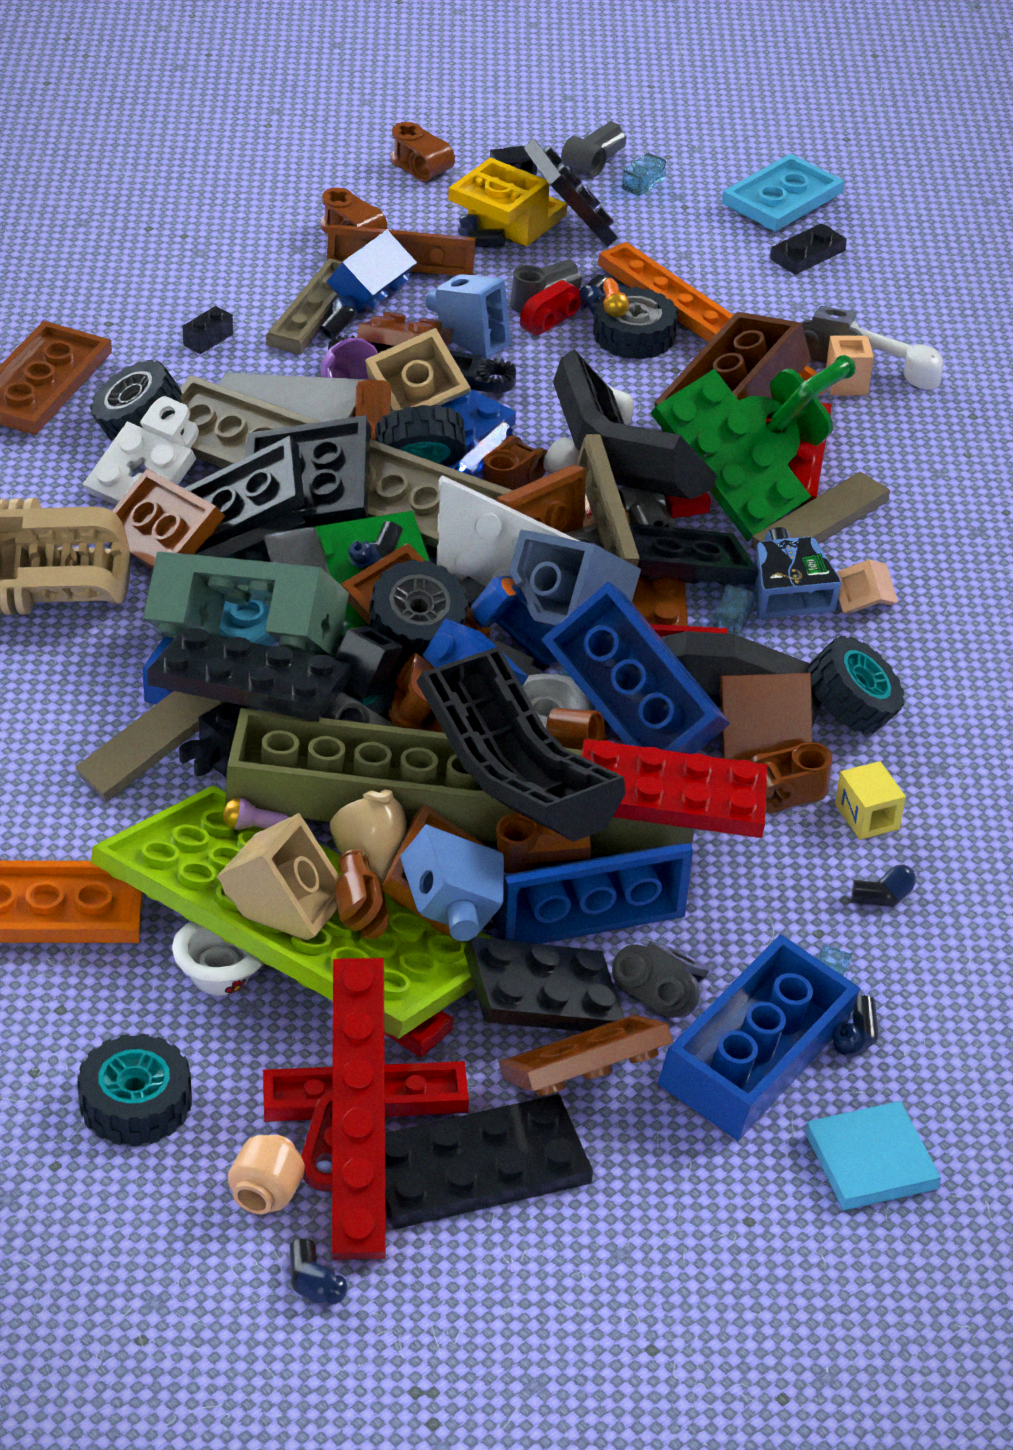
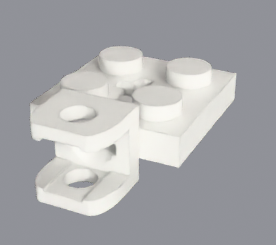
(155, 446)

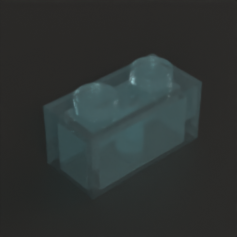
(644, 174)

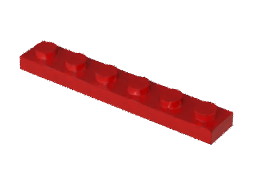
(358, 1110)

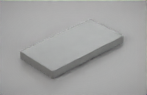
(310, 396)

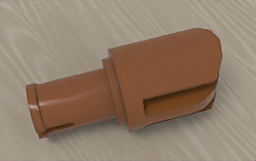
(360, 896)

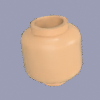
(266, 1173)

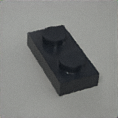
(808, 248)

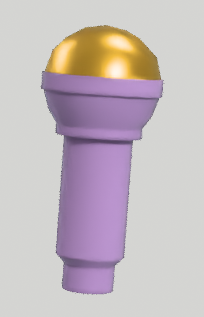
(242, 814)

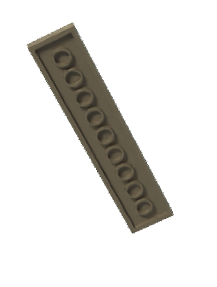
(396, 478)

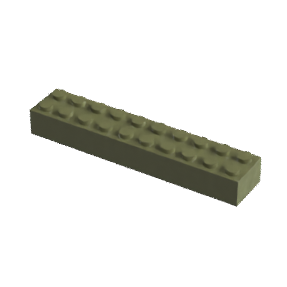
(326, 764)

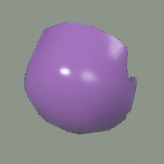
(347, 359)

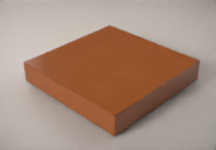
(764, 713)

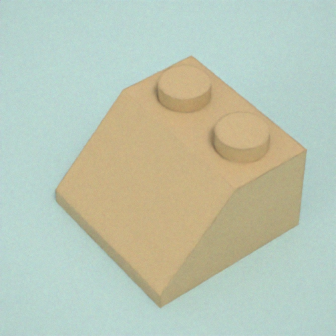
(419, 372)
(283, 879)

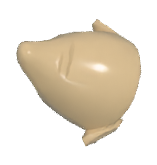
(372, 826)

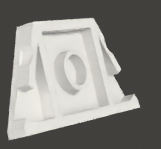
(479, 533)

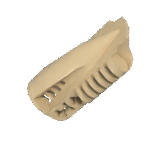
(40, 572)

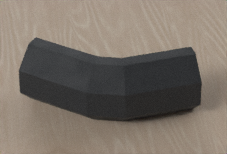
(636, 455)
(722, 654)
(512, 751)

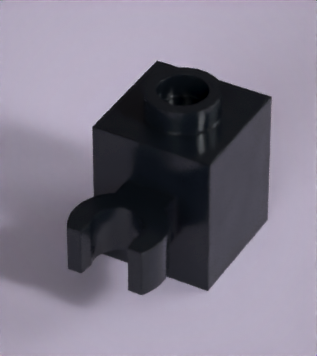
(371, 659)
(215, 740)

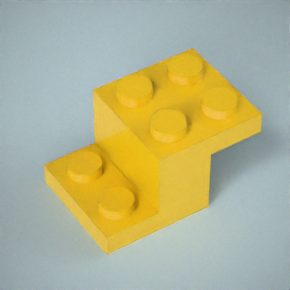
(508, 200)

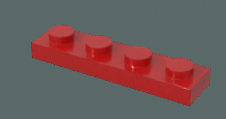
(409, 1090)

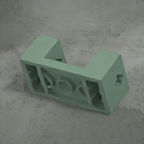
(302, 599)

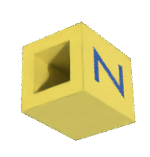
(870, 800)

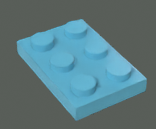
(782, 192)

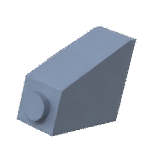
(564, 573)

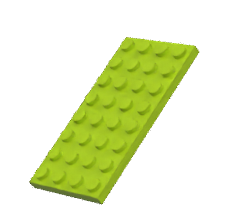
(178, 860)

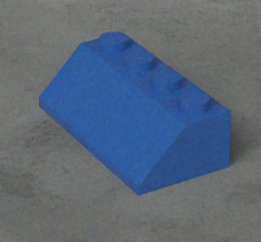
(595, 895)

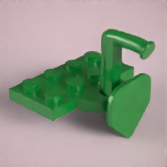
(747, 451)

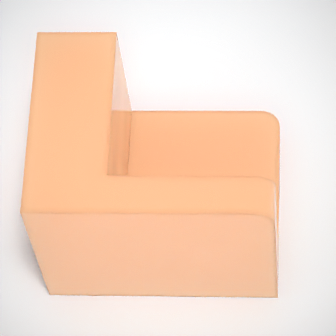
(860, 351)
(865, 586)

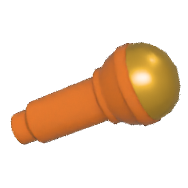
(615, 303)

